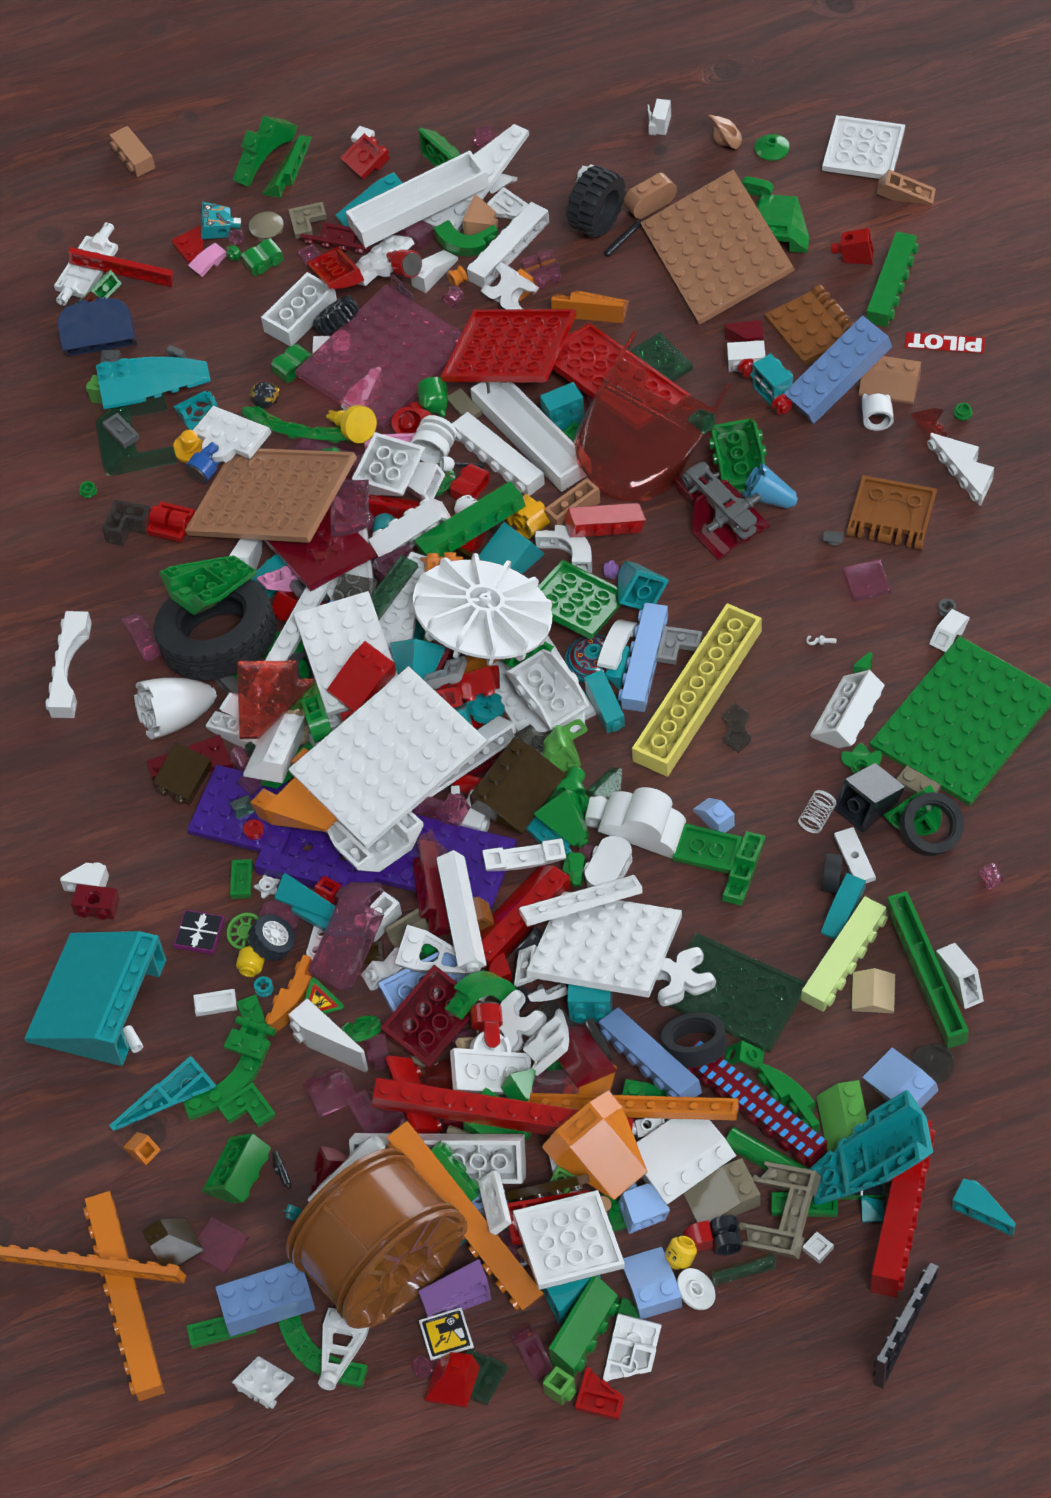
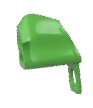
(560, 748)

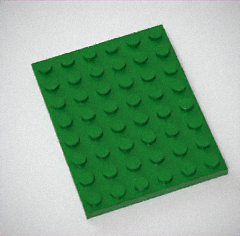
(964, 720)

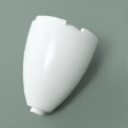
(171, 704)

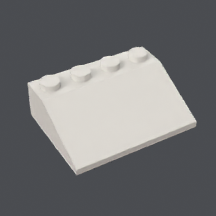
(682, 1155)

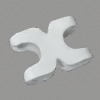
(509, 288)
(683, 978)
(516, 1026)

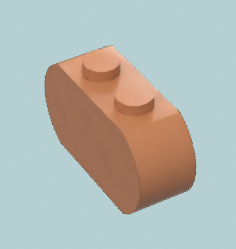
(650, 195)

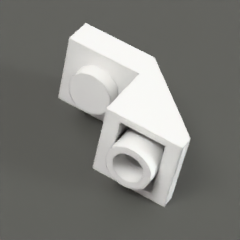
(948, 628)
(379, 971)

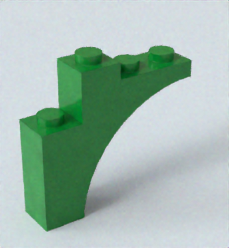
(260, 144)

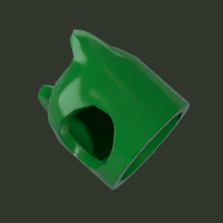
(433, 395)

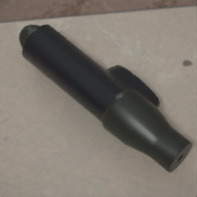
(280, 1169)

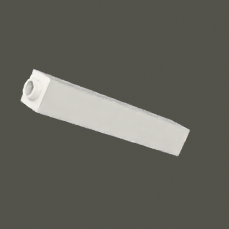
(461, 911)

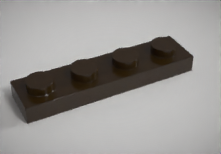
(539, 1190)

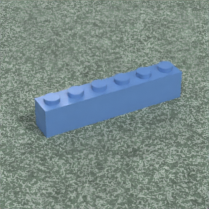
(648, 1056)

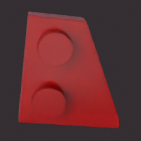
(598, 1397)

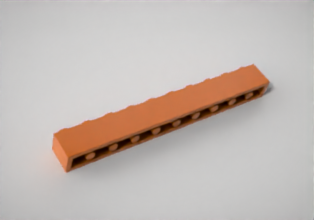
(482, 1243)
(124, 1299)

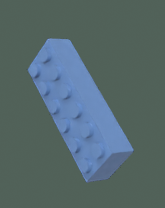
(838, 369)

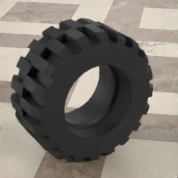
(595, 201)

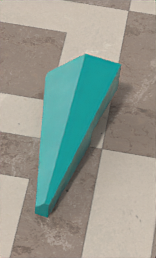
(180, 1085)

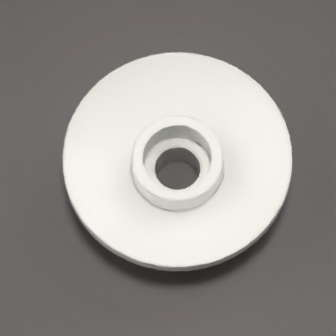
(696, 1289)

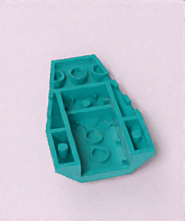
(136, 378)
(877, 1151)

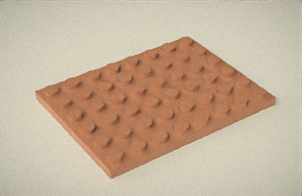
(717, 247)
(271, 495)

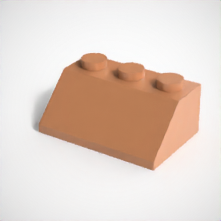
(893, 377)

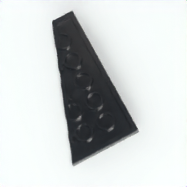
(902, 1326)

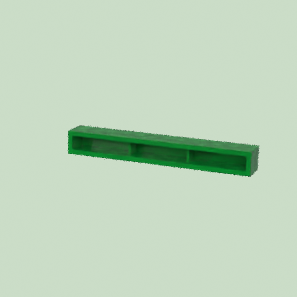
(927, 970)

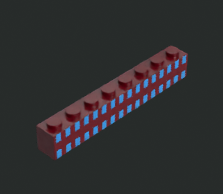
(762, 1110)

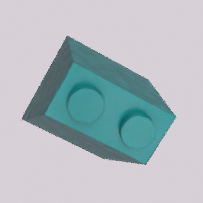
(511, 546)
(564, 1297)

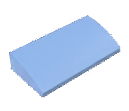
(400, 985)

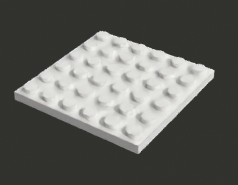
(607, 947)

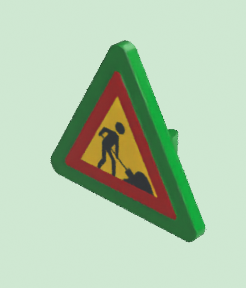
(322, 997)

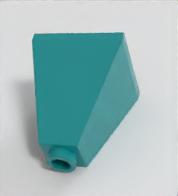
(639, 585)
(417, 654)

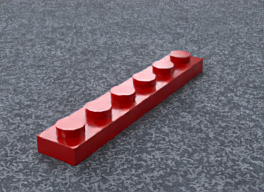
(121, 266)

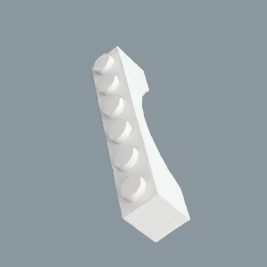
(75, 632)

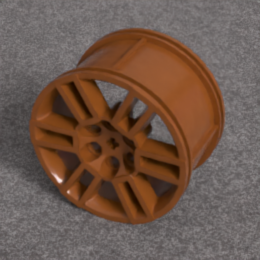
(375, 1237)

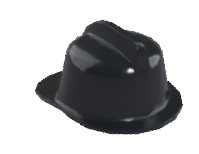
(532, 938)

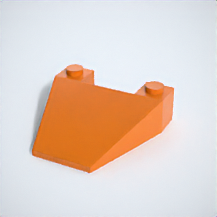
(293, 806)

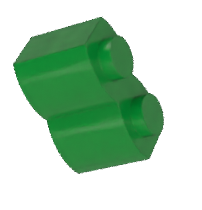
(262, 257)
(286, 364)

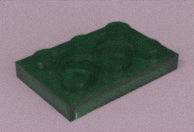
(663, 357)

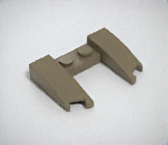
(788, 1239)

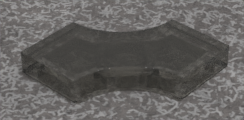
(737, 736)
(532, 737)

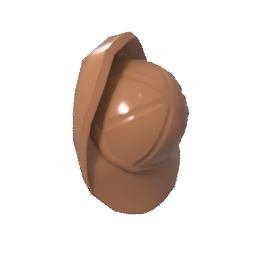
(725, 132)

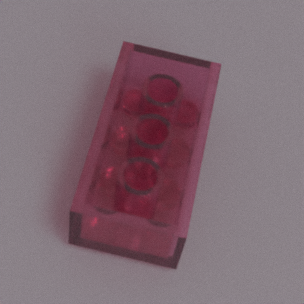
(346, 943)

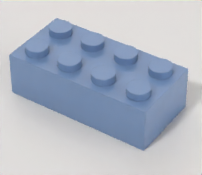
(264, 1298)

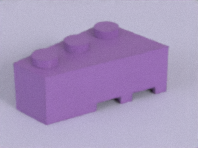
(460, 1289)

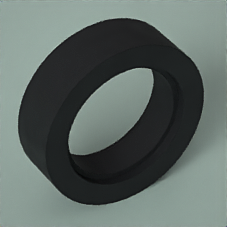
(951, 810)
(695, 1023)

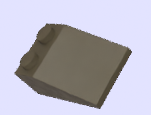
(723, 1192)

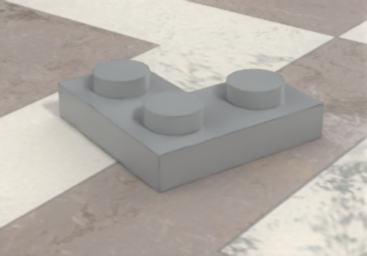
(675, 639)
(450, 674)

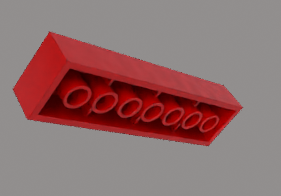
(899, 1227)

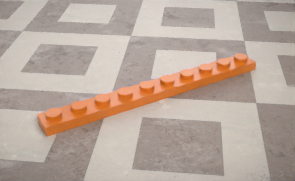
(651, 1106)
(92, 1264)

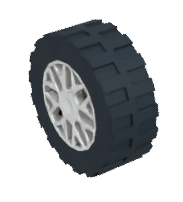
(271, 937)

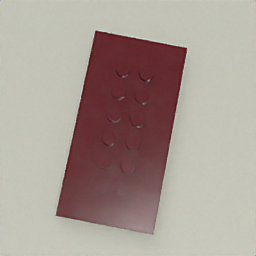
(324, 556)

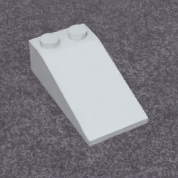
(324, 1036)

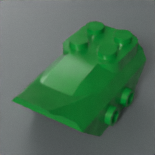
(737, 450)

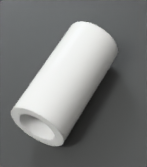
(132, 1039)

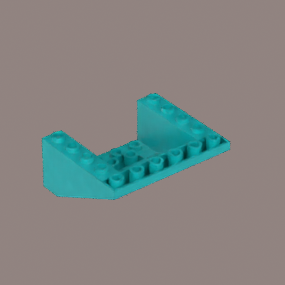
(94, 993)

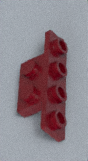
(336, 235)

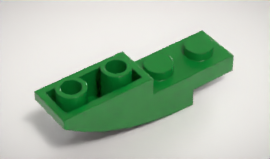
(789, 1093)

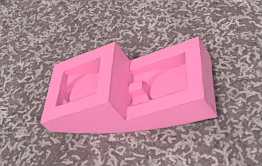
(204, 261)

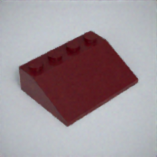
(421, 1021)

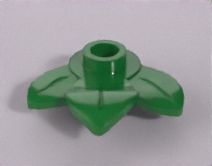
(860, 758)

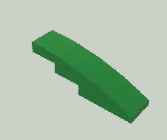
(744, 868)

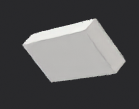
(215, 1002)

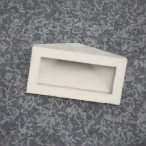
(503, 181)

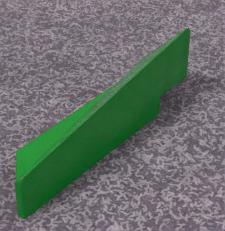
(288, 168)

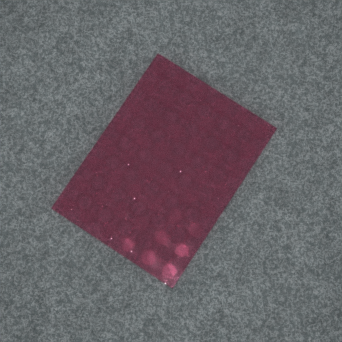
(381, 355)

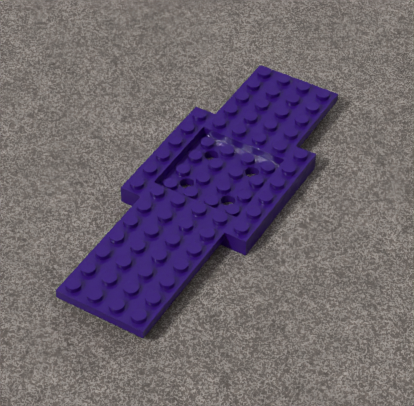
(283, 846)

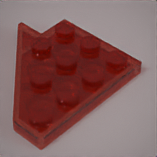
(266, 694)

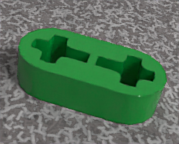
(757, 186)

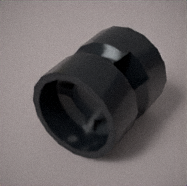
(726, 1235)

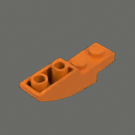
(292, 997)

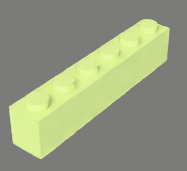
(844, 953)

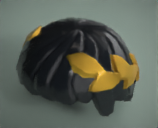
(264, 394)

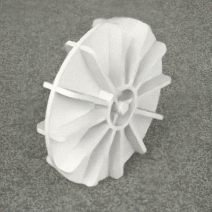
(482, 609)

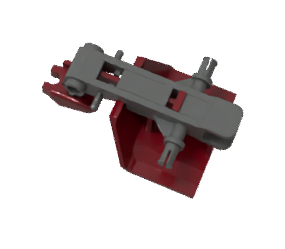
(720, 512)

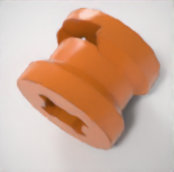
(457, 276)

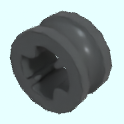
(943, 603)

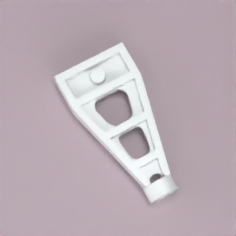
(411, 947)
(335, 1324)

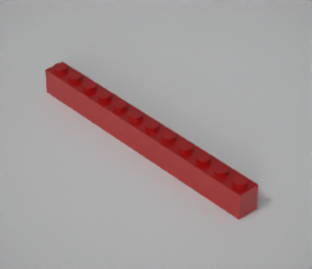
(470, 1107)

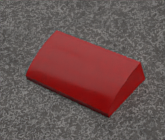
(336, 269)

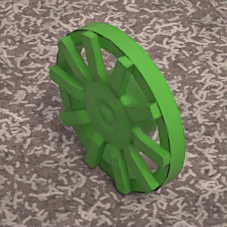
(242, 929)

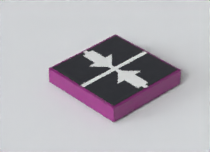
(199, 932)

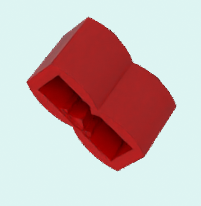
(470, 482)

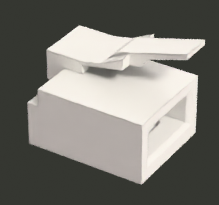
(661, 117)

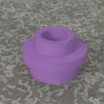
(611, 569)

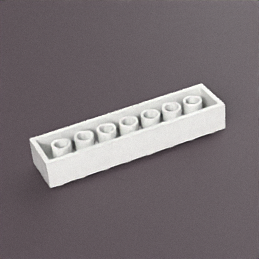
(476, 1151)

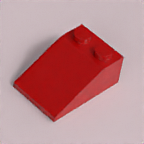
(362, 677)

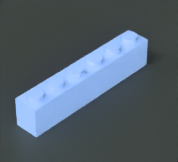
(643, 661)

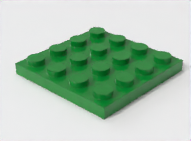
(579, 599)

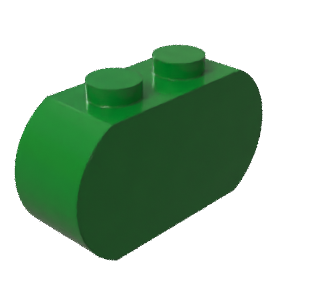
(316, 717)

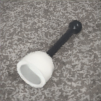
(448, 463)

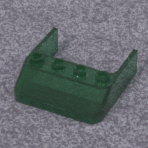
(122, 460)

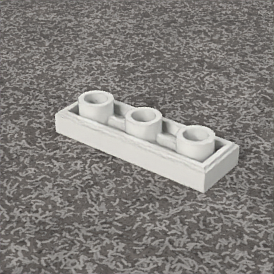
(854, 854)

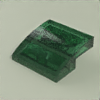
(488, 1377)

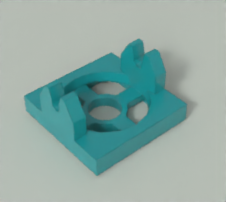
(181, 408)

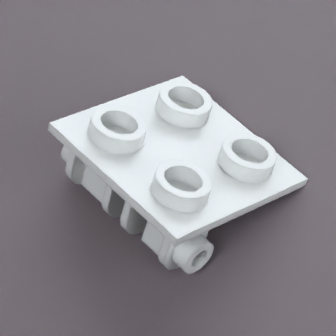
(262, 1382)

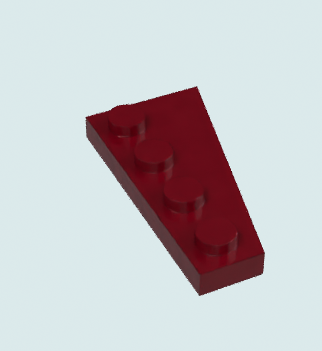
(210, 748)

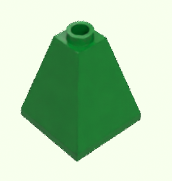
(566, 818)

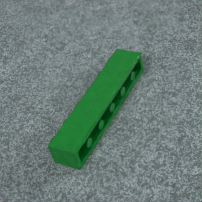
(892, 279)
(471, 521)

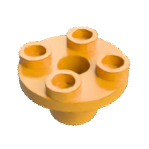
(187, 445)

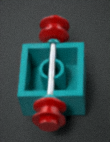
(769, 380)

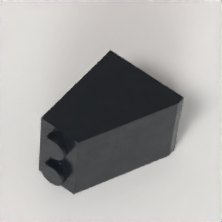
(868, 796)

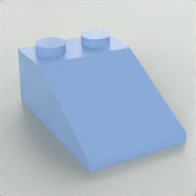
(896, 1074)
(652, 1283)

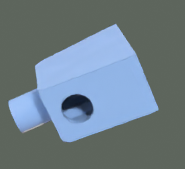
(642, 1207)

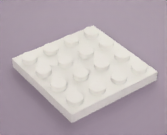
(863, 147)
(568, 1239)

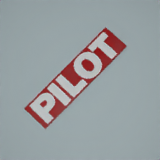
(945, 342)

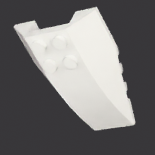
(384, 851)

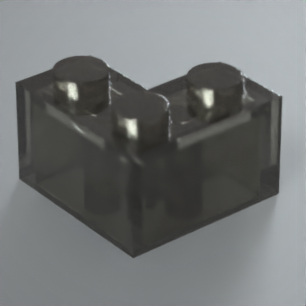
(123, 519)

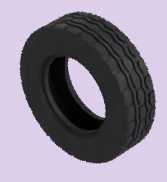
(219, 655)

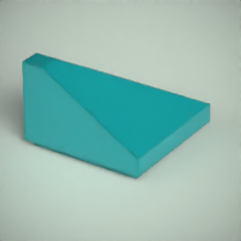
(872, 1210)

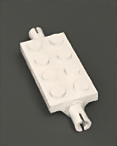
(79, 280)

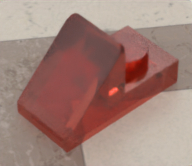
(928, 420)

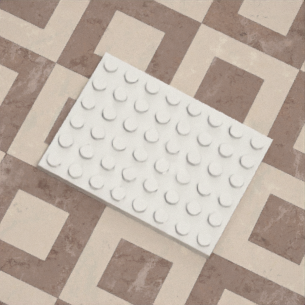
(388, 757)

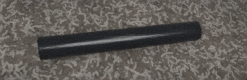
(615, 245)

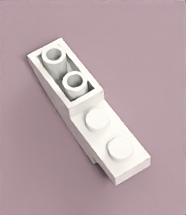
(228, 728)

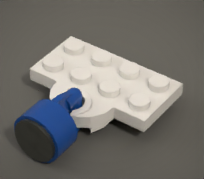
(223, 438)

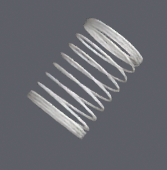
(821, 804)

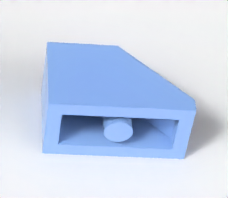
(715, 815)

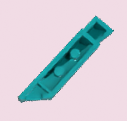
(304, 902)

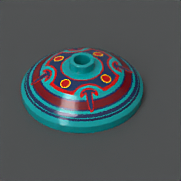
(581, 658)

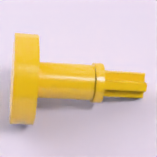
(356, 423)

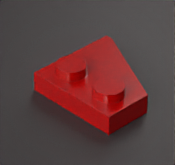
(189, 244)

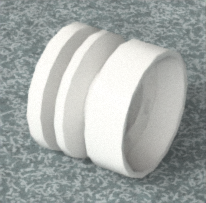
(436, 436)

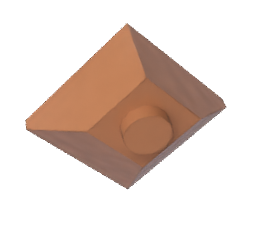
(478, 217)

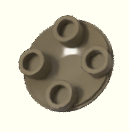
(266, 225)

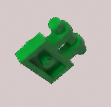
(247, 1044)

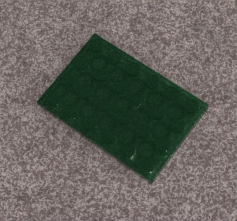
(747, 996)

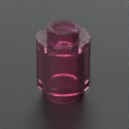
(240, 758)

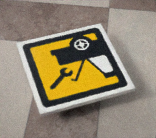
(446, 1333)

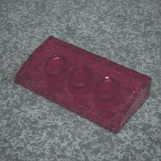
(350, 508)

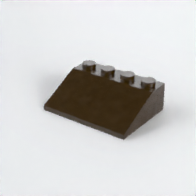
(516, 786)

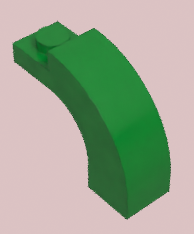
(463, 244)
(475, 987)

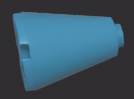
(770, 488)

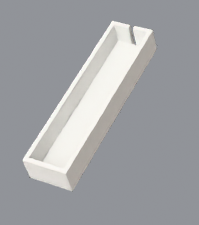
(417, 199)
(529, 431)

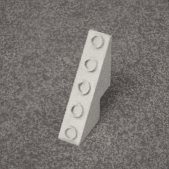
(962, 464)

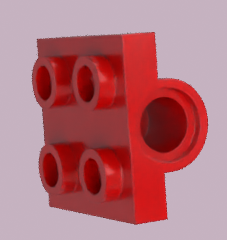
(169, 521)

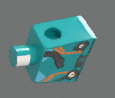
(217, 221)

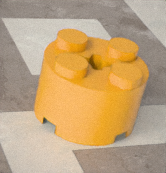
(530, 518)

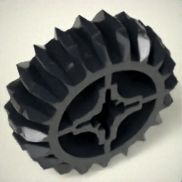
(336, 315)

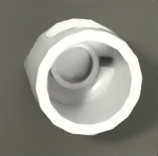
(877, 405)

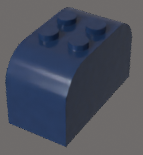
(96, 326)

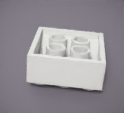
(388, 465)

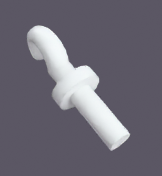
(821, 640)

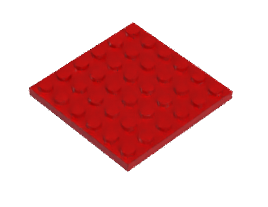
(509, 345)

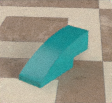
(843, 905)

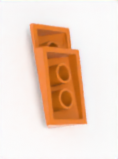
(592, 306)

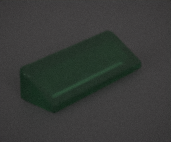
(743, 1269)

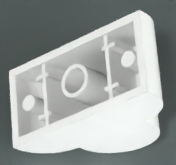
(644, 820)

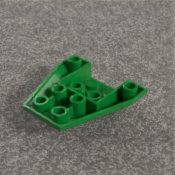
(785, 220)
(205, 582)

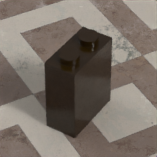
(182, 774)

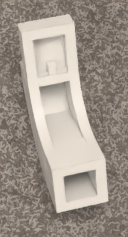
(576, 546)

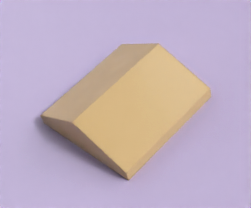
(873, 991)

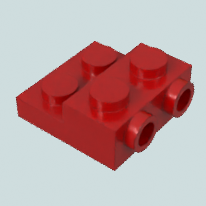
(365, 156)

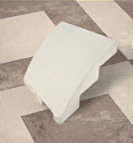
(548, 1042)
(631, 1347)

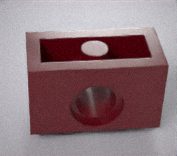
(87, 895)

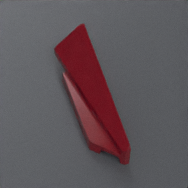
(430, 890)

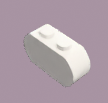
(609, 861)

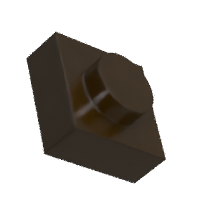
(375, 953)

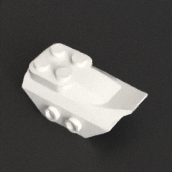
(550, 689)

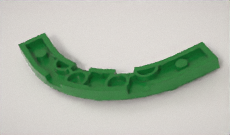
(293, 430)
(240, 1077)
(311, 1356)

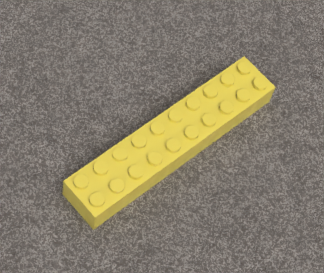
(696, 690)

